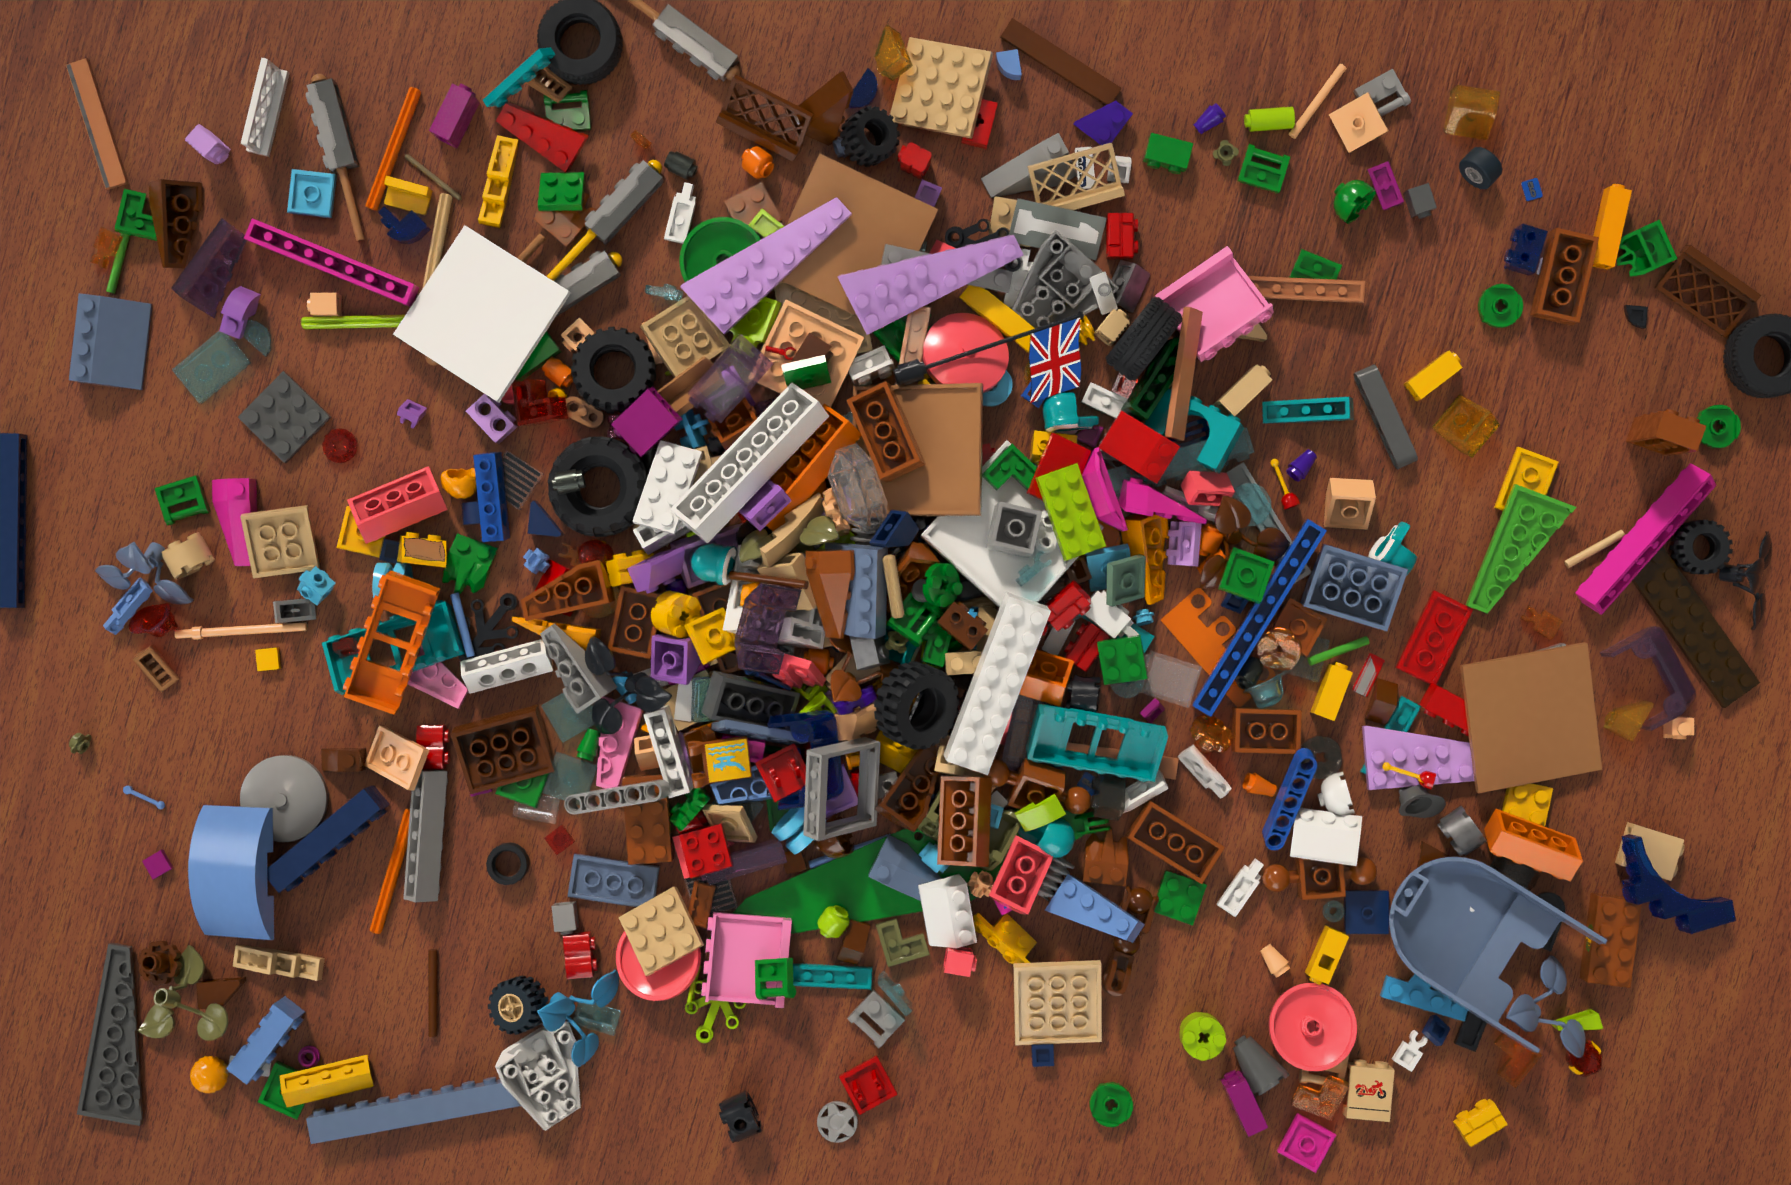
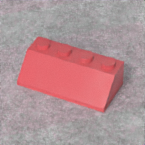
(397, 505)

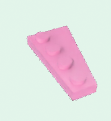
(617, 747)

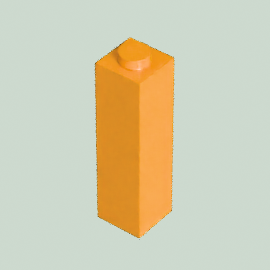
(1610, 225)

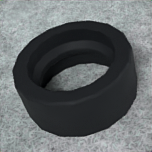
(491, 867)

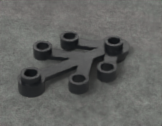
(963, 240)
(486, 631)

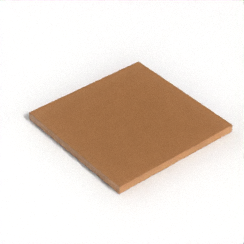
(877, 218)
(949, 436)
(1531, 717)

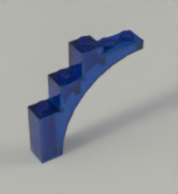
(1647, 886)

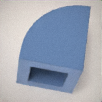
(1009, 64)

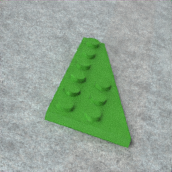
(1519, 536)

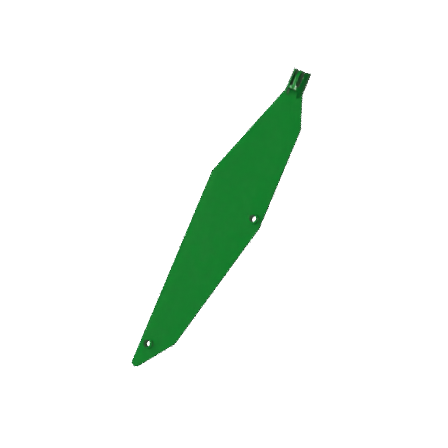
(847, 883)

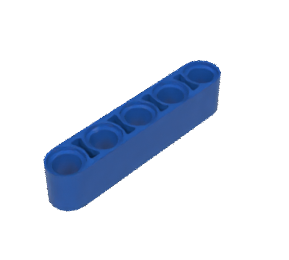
(1291, 808)

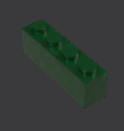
(1153, 383)

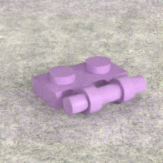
(1184, 543)

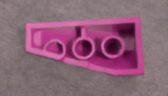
(231, 500)
(1145, 500)

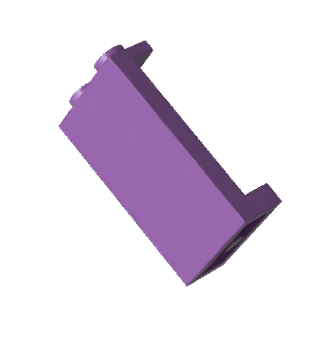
(765, 505)

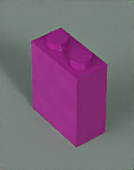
(455, 115)
(646, 422)
(1243, 1102)

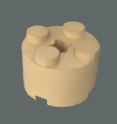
(187, 556)

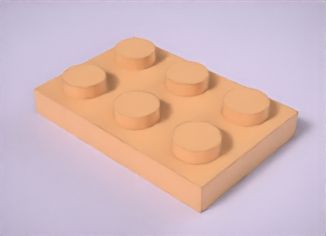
(396, 758)

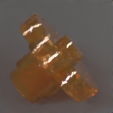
(1210, 734)

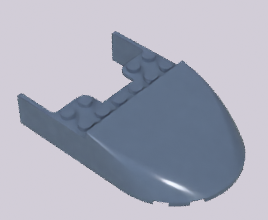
(1464, 949)

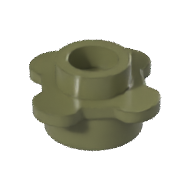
(1219, 153)
(891, 644)
(79, 743)

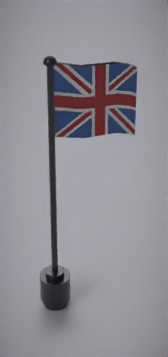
(1052, 359)

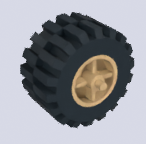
(516, 1004)

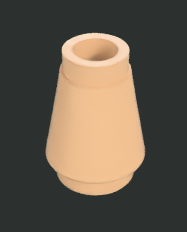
(1275, 961)

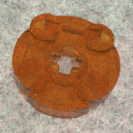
(1274, 659)

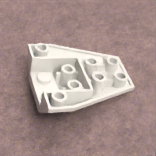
(542, 1074)

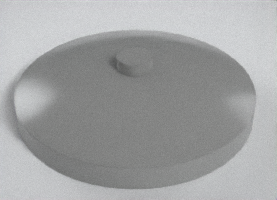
(293, 791)

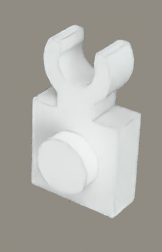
(1408, 1053)

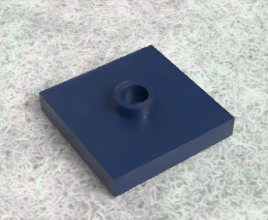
(1366, 912)

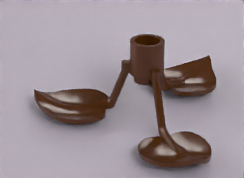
(1228, 520)

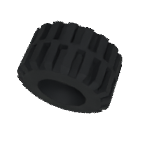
(880, 126)
(1718, 544)

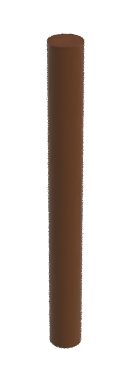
(756, 578)
(432, 992)

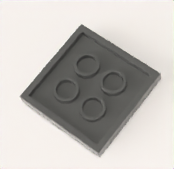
(284, 417)

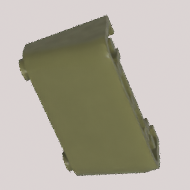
(999, 838)

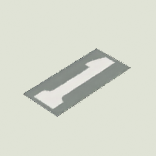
(1037, 221)

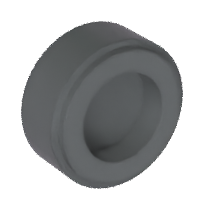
(917, 590)

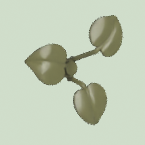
(818, 531)
(159, 1019)

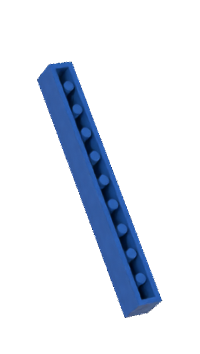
(1259, 618)

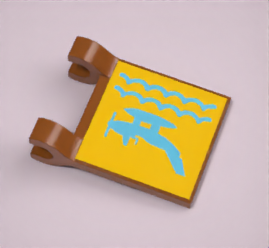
(722, 760)

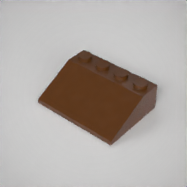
(503, 749)

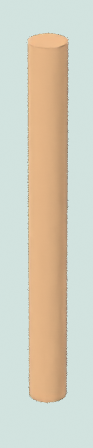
(1317, 101)

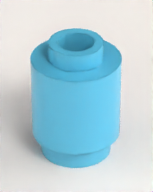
(929, 857)

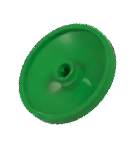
(713, 243)

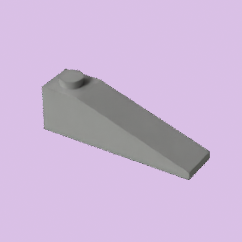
(1014, 175)

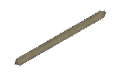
(433, 177)

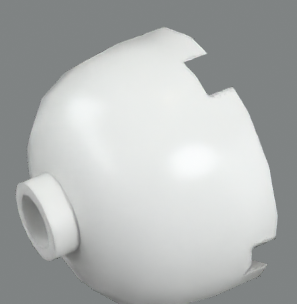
(1336, 795)

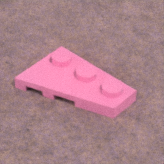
(439, 683)

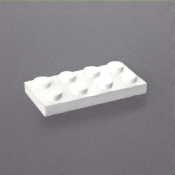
(667, 481)

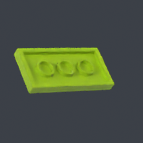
(1070, 512)

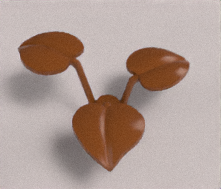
(843, 683)

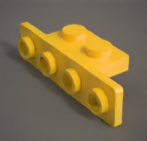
(1006, 937)

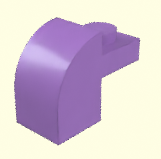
(237, 309)

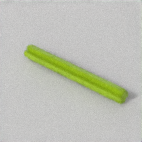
(336, 322)

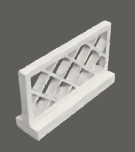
(264, 108)

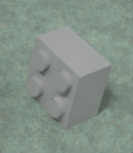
(1014, 529)

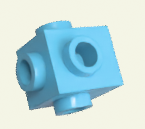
(315, 585)

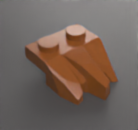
(564, 224)
(1106, 860)

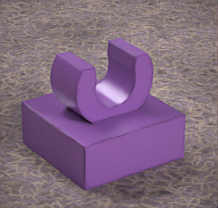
(412, 412)

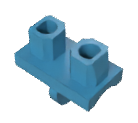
(694, 428)

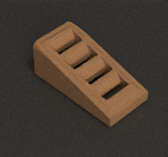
(543, 88)
(144, 666)

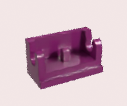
(1385, 186)

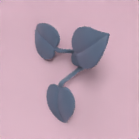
(137, 561)
(1526, 1012)

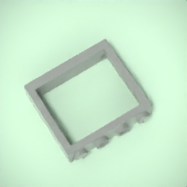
(816, 789)

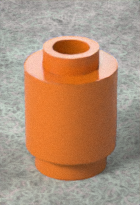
(558, 372)

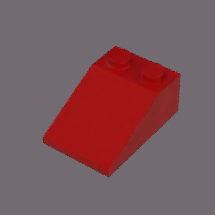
(1139, 447)

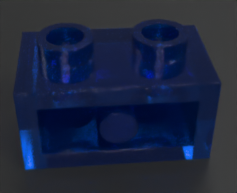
(1525, 249)

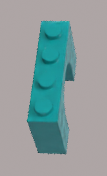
(1223, 430)

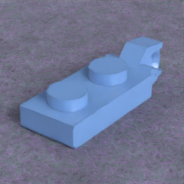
(127, 605)

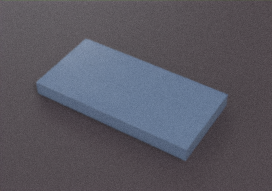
(754, 731)
(612, 880)

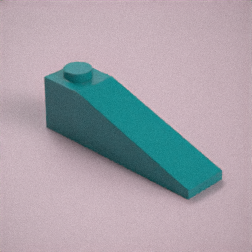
(1308, 410)

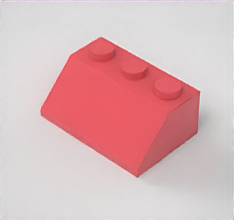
(1020, 876)

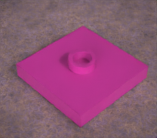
(1306, 1142)

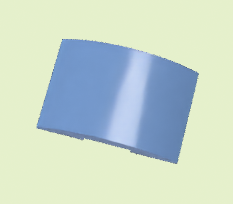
(231, 871)

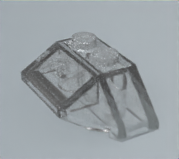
(857, 488)

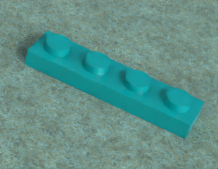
(522, 74)

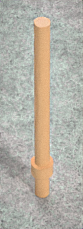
(200, 632)

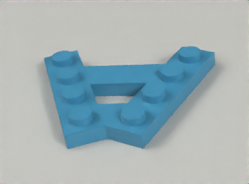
(1420, 995)

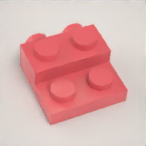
(797, 671)

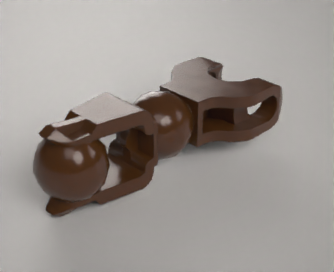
(1120, 962)

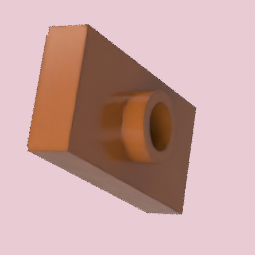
(701, 903)

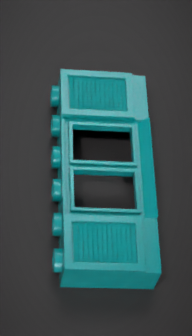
(439, 643)
(1138, 754)

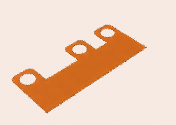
(1203, 641)

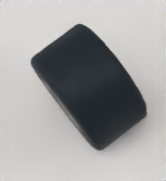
(1480, 168)

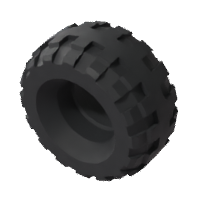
(593, 453)

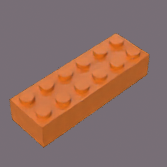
(812, 462)

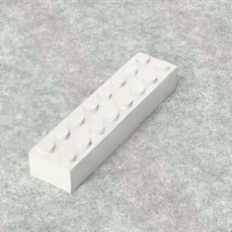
(750, 462)
(996, 683)

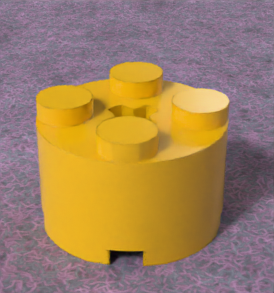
(673, 612)

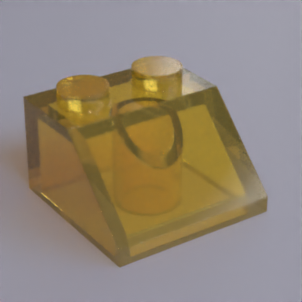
(1471, 112)
(1466, 425)

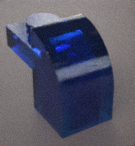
(407, 230)

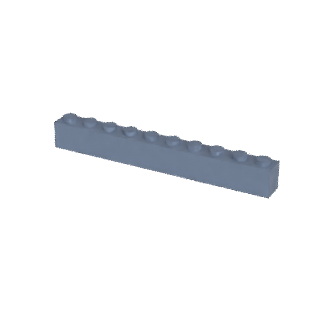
(408, 1110)

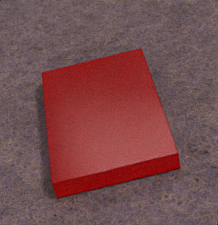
(1057, 455)

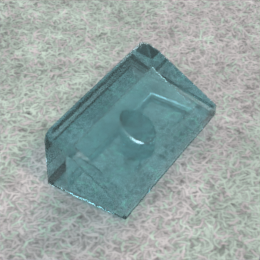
(597, 1018)

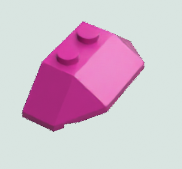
(1102, 492)

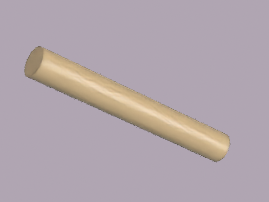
(1594, 549)

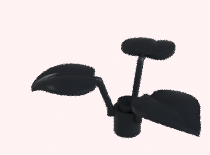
(1737, 574)
(649, 692)

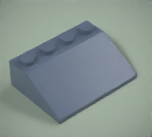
(110, 342)
(1354, 587)
(868, 591)

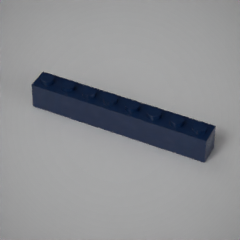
(13, 519)

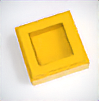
(268, 659)

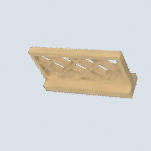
(1084, 197)

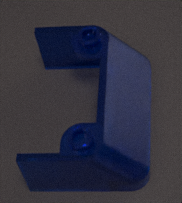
(820, 730)

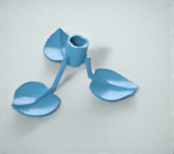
(561, 1007)

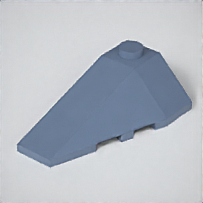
(901, 868)

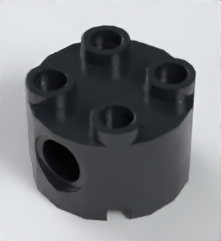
(1084, 693)
(740, 1116)

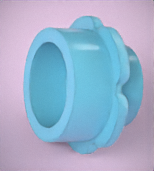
(1143, 617)

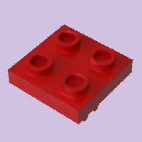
(783, 772)
(706, 851)
(868, 1084)

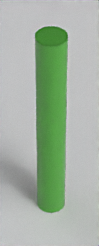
(117, 265)
(1338, 650)

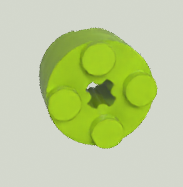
(1194, 1045)

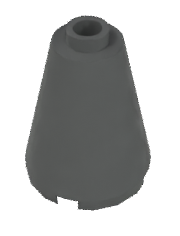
(1258, 1066)

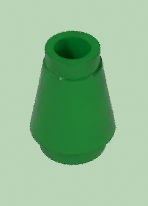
(589, 745)

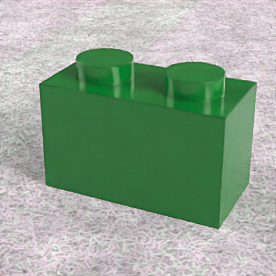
(1167, 153)

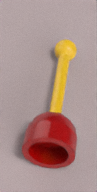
(1289, 499)
(1425, 779)

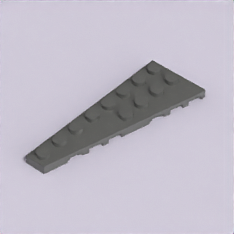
(113, 1064)

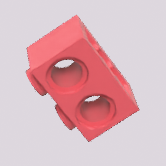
(959, 961)

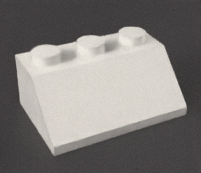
(1326, 836)
(947, 912)

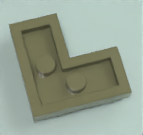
(898, 949)

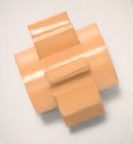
(980, 884)

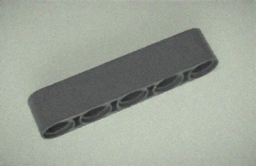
(1385, 416)

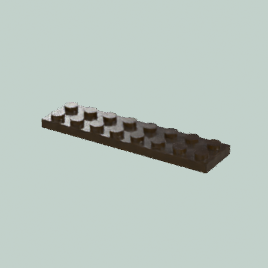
(1694, 629)

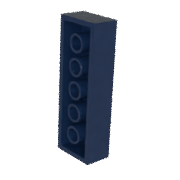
(323, 841)

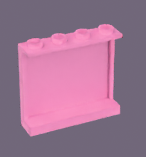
(1225, 297)
(733, 949)

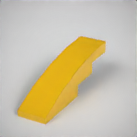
(498, 181)
(997, 314)

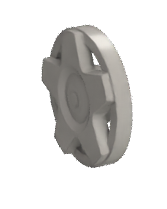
(837, 1121)

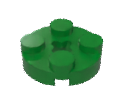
(1489, 313)
(1730, 426)
(951, 586)
(1103, 1094)

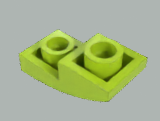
(1041, 814)

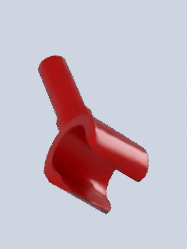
(780, 351)

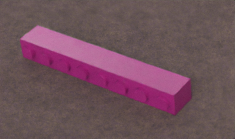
(331, 262)
(1645, 538)

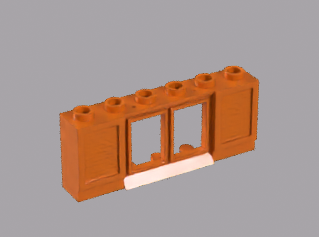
(378, 684)

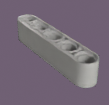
(608, 799)

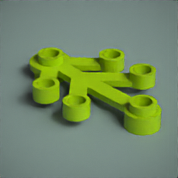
(707, 1026)

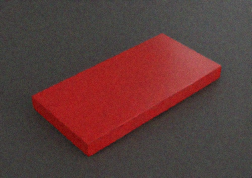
(1434, 638)

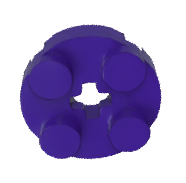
(846, 707)

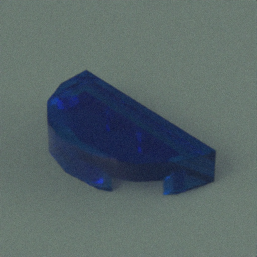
(864, 90)

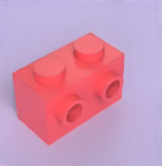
(1206, 488)

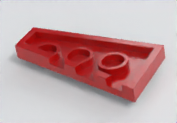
(550, 139)

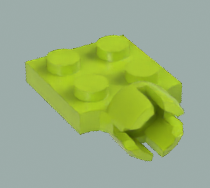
(757, 322)

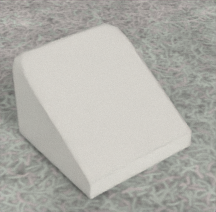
(1124, 168)

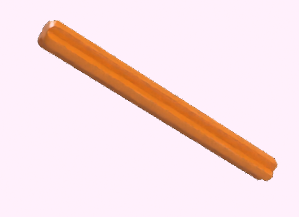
(393, 148)
(391, 875)

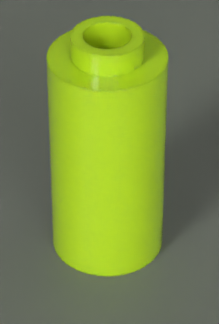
(1270, 119)

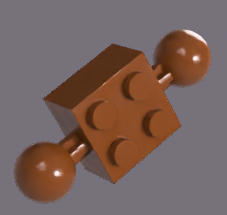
(1036, 783)
(1318, 878)

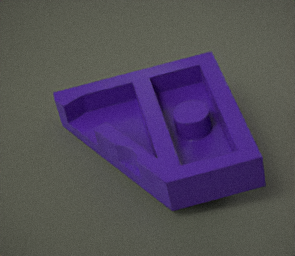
(1105, 122)

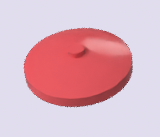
(959, 334)
(661, 985)
(1312, 1027)

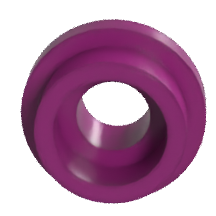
(304, 1061)

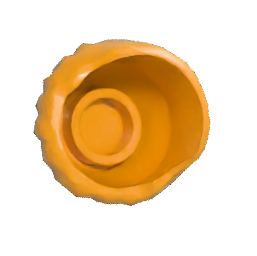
(459, 482)
(209, 1074)

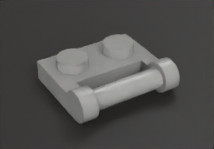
(1382, 87)
(881, 1013)

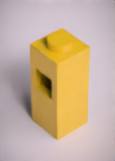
(1433, 375)
(1331, 691)
(1326, 955)

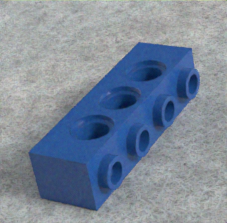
(491, 496)

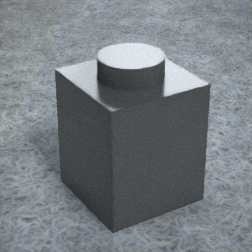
(1420, 201)

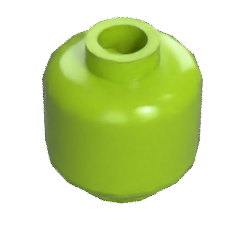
(833, 921)

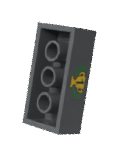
(747, 700)

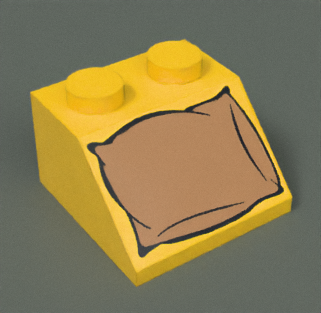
(422, 550)

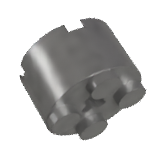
(1462, 830)

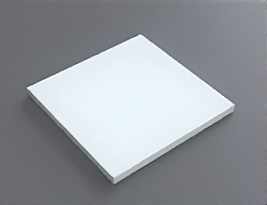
(482, 313)
(994, 572)

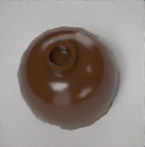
(836, 846)

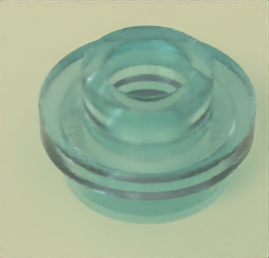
(1338, 915)

